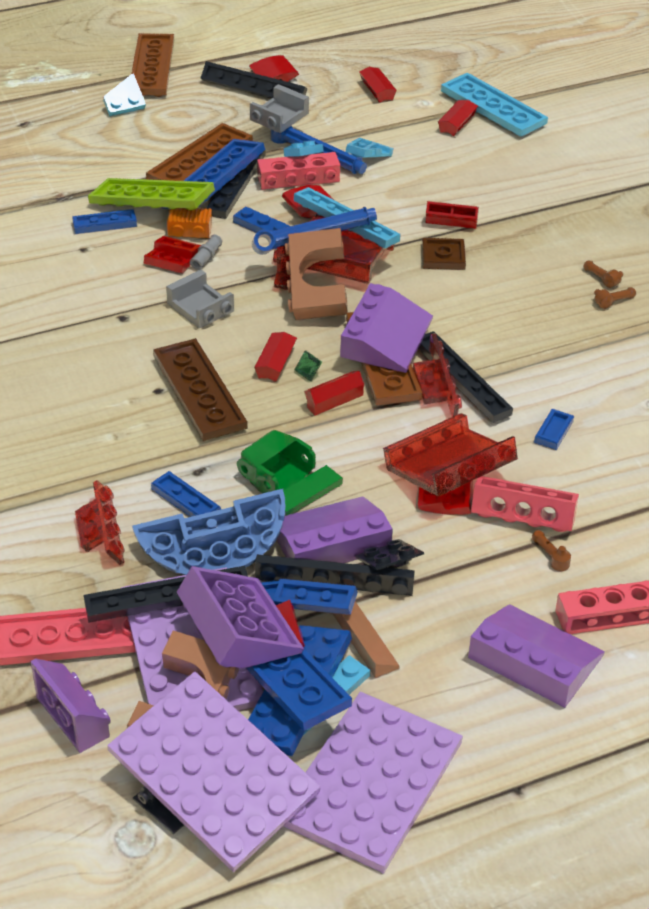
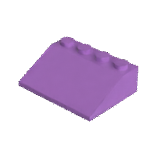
(384, 329)
(334, 531)
(237, 618)
(534, 654)

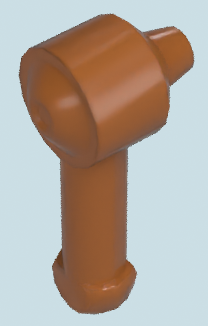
(610, 278)
(606, 299)
(559, 557)

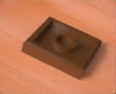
(443, 253)

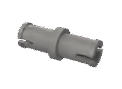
(206, 252)

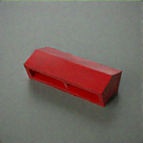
(378, 83)
(457, 116)
(452, 214)
(274, 355)
(334, 392)

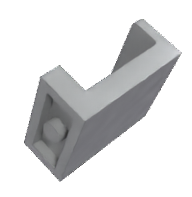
(282, 110)
(198, 300)

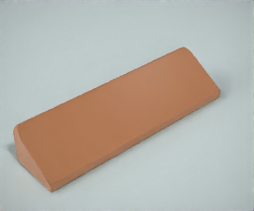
(367, 642)

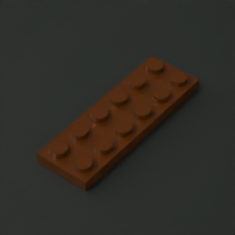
(200, 389)

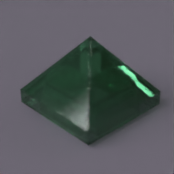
(308, 365)

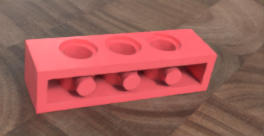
(298, 170)
(536, 497)
(603, 607)

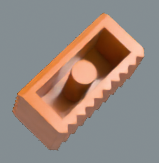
(190, 223)

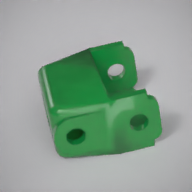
(276, 461)

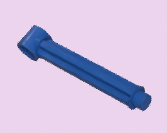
(345, 159)
(343, 221)

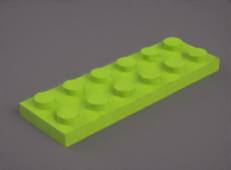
(151, 193)

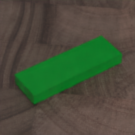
(311, 489)

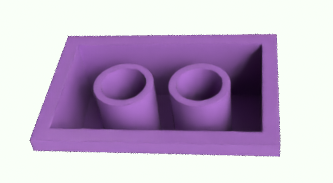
(70, 704)

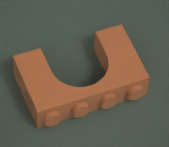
(304, 251)
(191, 654)

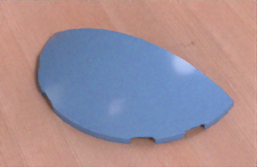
(215, 538)

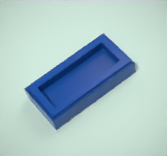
(554, 429)

